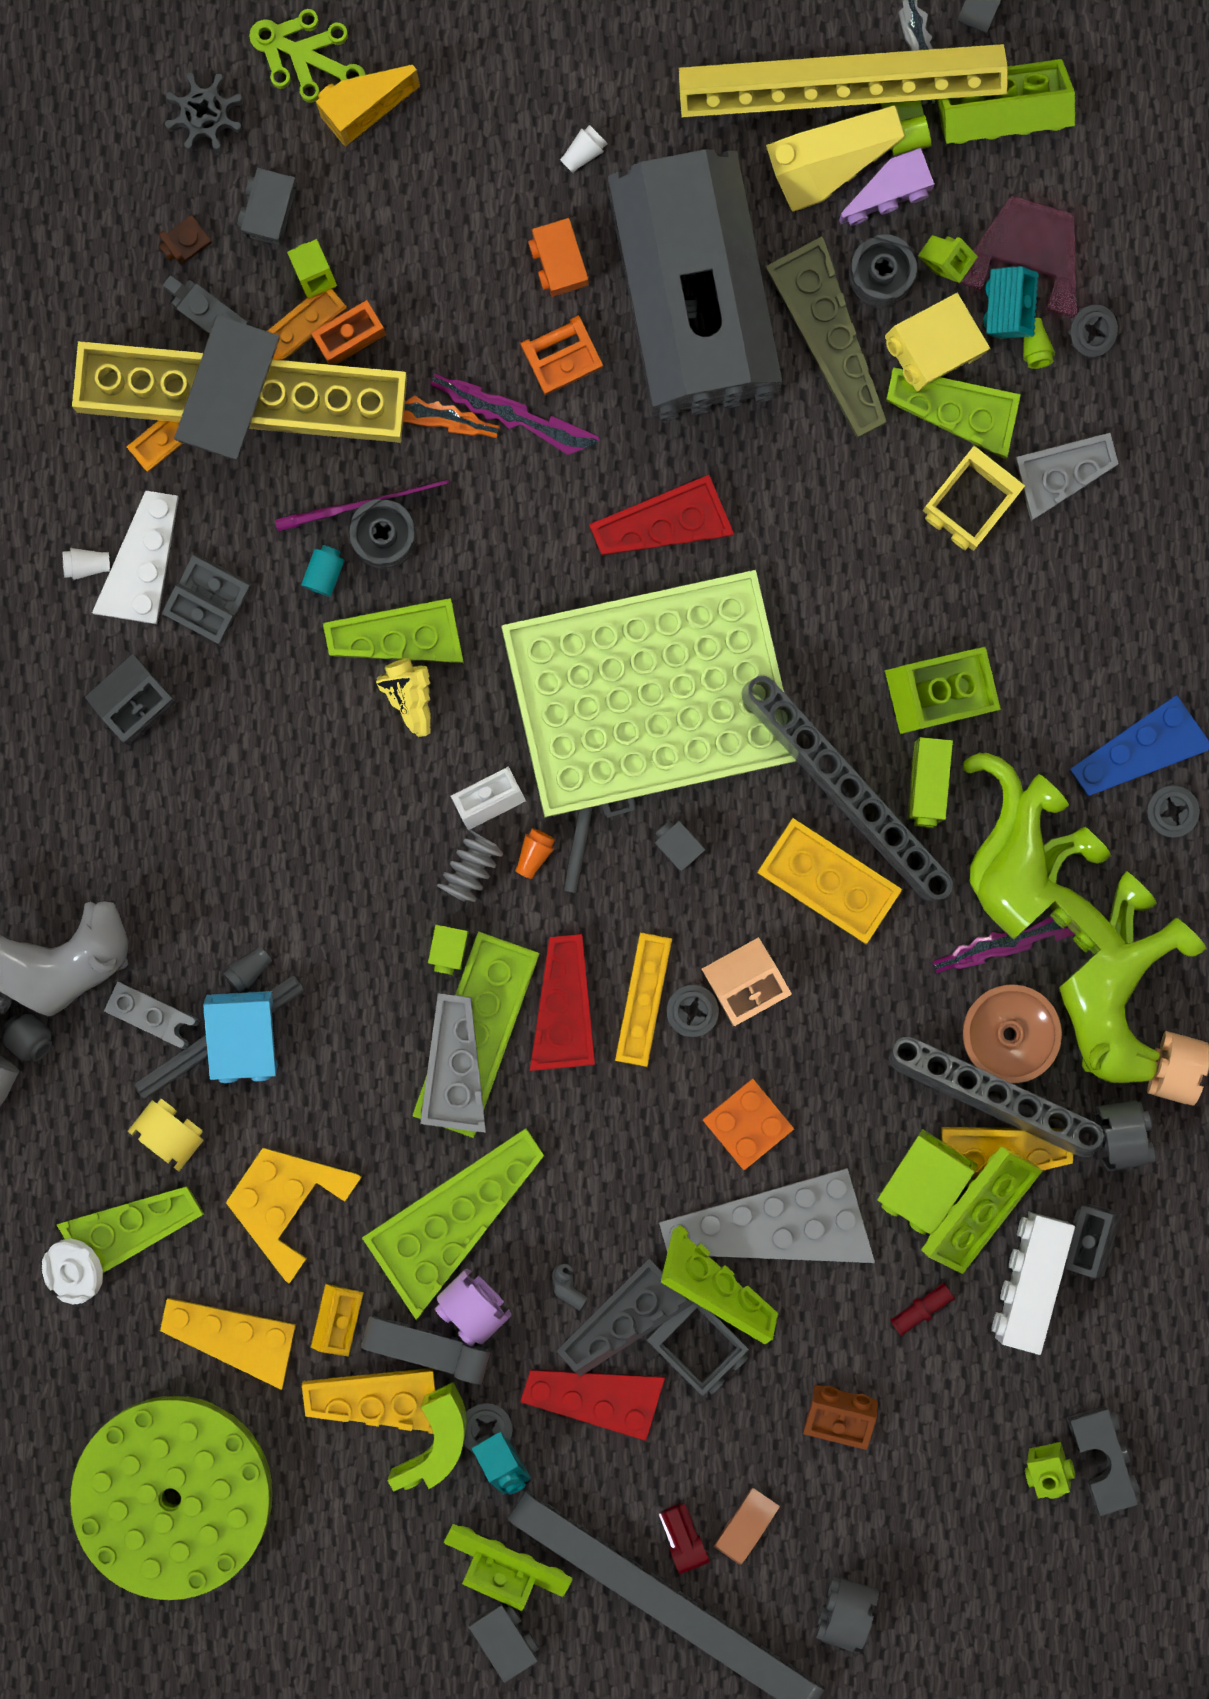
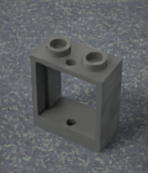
(714, 1379)

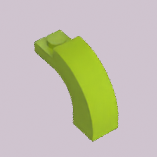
(449, 1424)

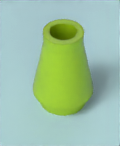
(1038, 349)

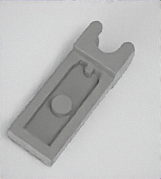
(149, 1014)

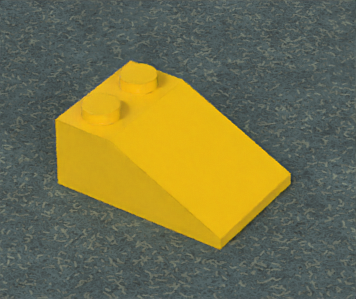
(363, 100)

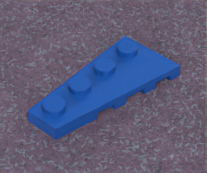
(1150, 744)

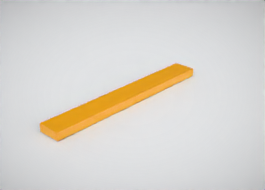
(294, 332)

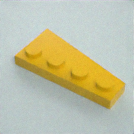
(982, 1142)
(239, 1339)

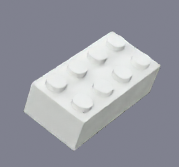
(1033, 1283)

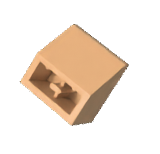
(746, 981)

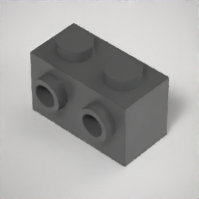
(1092, 1240)

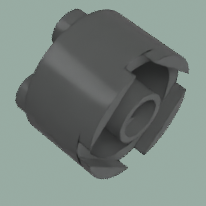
(900, 270)
(364, 532)
(1125, 1135)
(847, 1615)

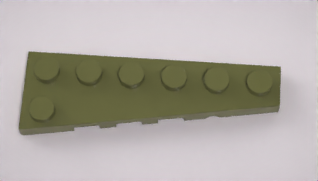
(819, 311)

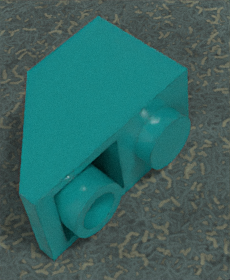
(501, 1464)

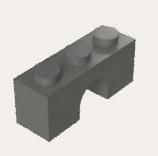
(1114, 1487)

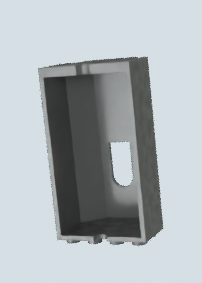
(685, 220)

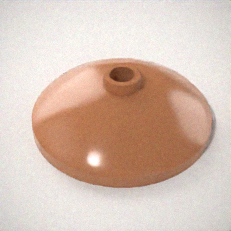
(1035, 1028)

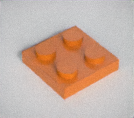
(748, 1124)

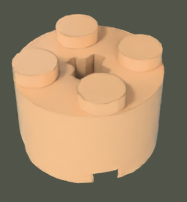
(1180, 1068)

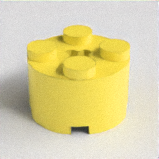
(166, 1134)

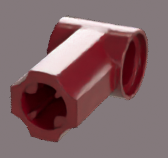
(685, 1546)

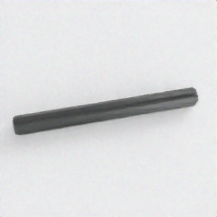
(198, 1051)

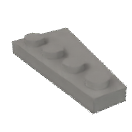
(453, 1074)

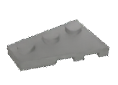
(1063, 470)

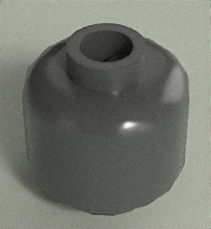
(27, 1038)

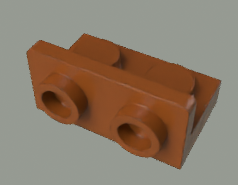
(841, 1416)

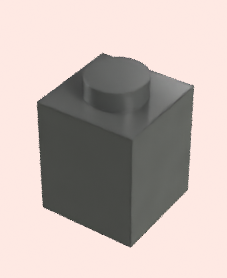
(678, 845)

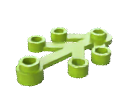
(300, 51)

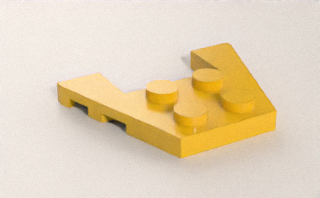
(272, 1196)

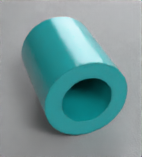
(323, 571)

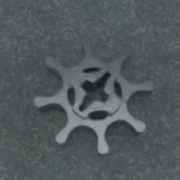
(208, 125)

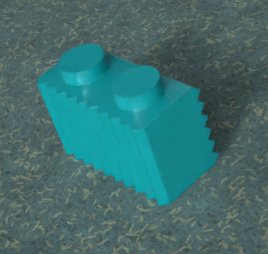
(1011, 302)

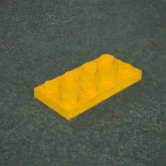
(829, 881)

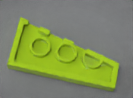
(964, 409)
(410, 632)
(134, 1226)
(714, 1288)

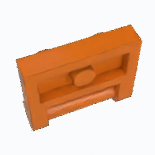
(567, 364)

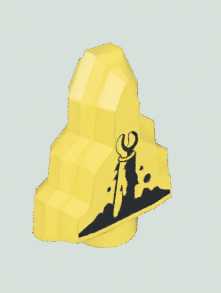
(409, 693)

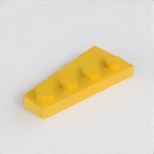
(372, 1398)

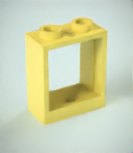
(993, 473)

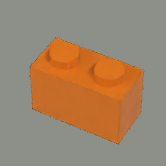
(559, 258)
(348, 333)

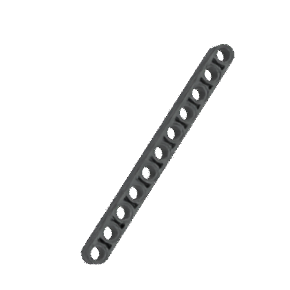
(661, 1602)

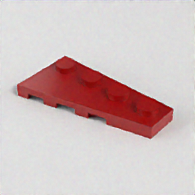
(672, 518)
(563, 1019)
(605, 1400)

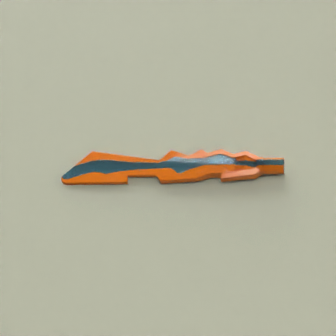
(436, 415)

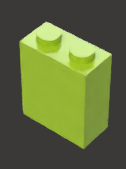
(929, 781)
(927, 1183)

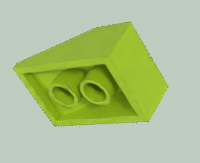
(942, 690)

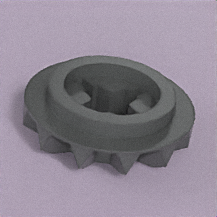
(1105, 325)
(1179, 797)
(699, 1025)
(486, 1412)

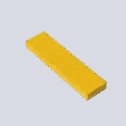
(643, 999)

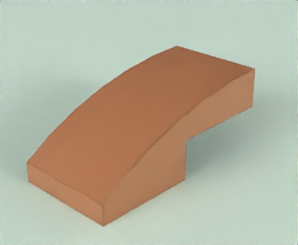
(746, 1526)

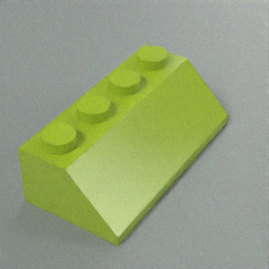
(1035, 100)

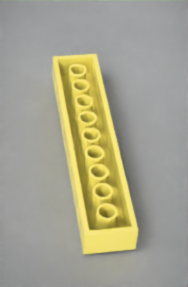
(293, 398)

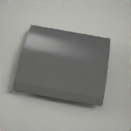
(207, 598)

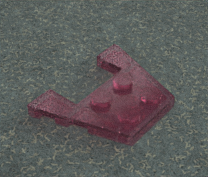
(1035, 239)

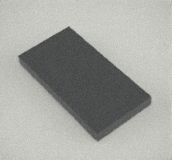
(227, 387)

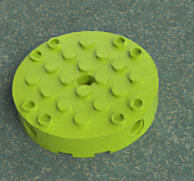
(159, 1545)

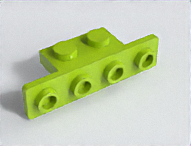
(502, 1571)

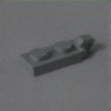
(198, 304)

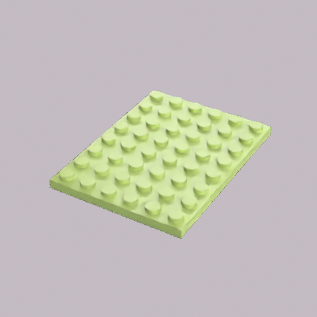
(645, 692)

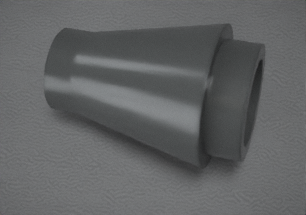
(247, 969)

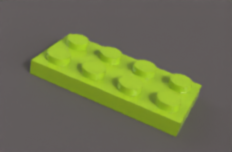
(981, 1210)

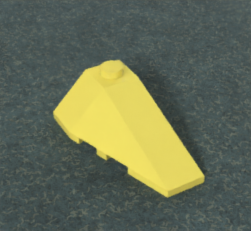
(826, 157)

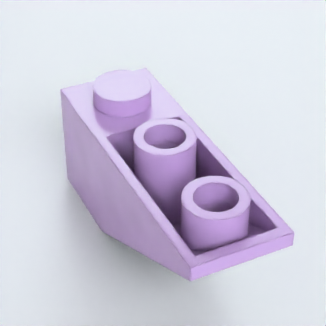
(898, 180)

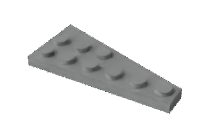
(793, 1222)

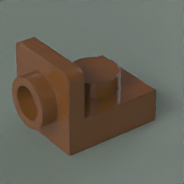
(184, 241)

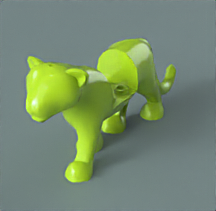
(1018, 882)

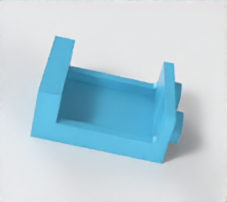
(240, 1036)

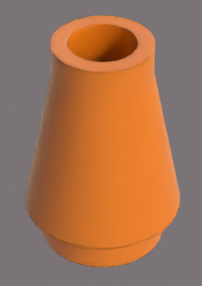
(534, 852)

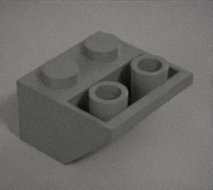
(130, 700)

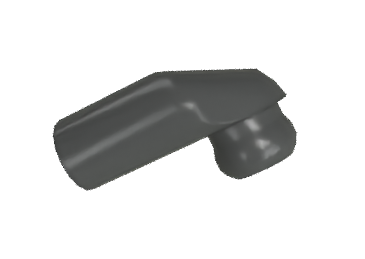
(564, 1286)

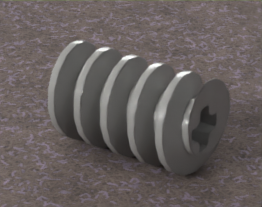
(471, 868)

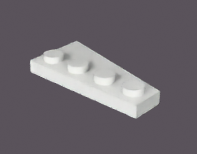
(139, 571)

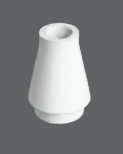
(583, 149)
(84, 563)

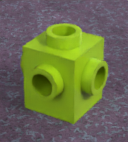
(1049, 1471)

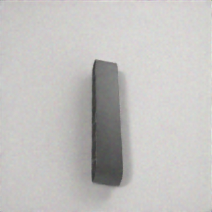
(1005, 1111)

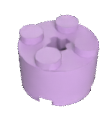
(472, 1308)

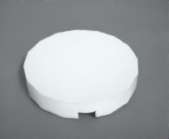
(72, 1271)

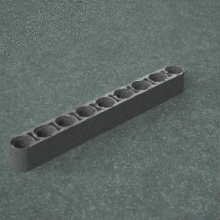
(862, 793)

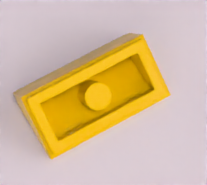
(337, 1320)

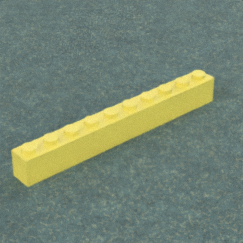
(843, 80)

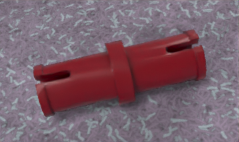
(922, 1309)

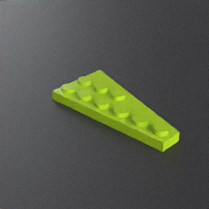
(438, 1231)

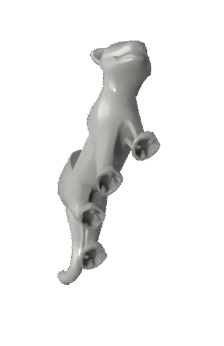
(56, 976)

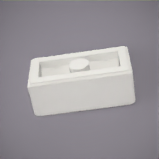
(488, 798)

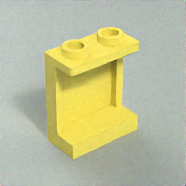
(936, 341)

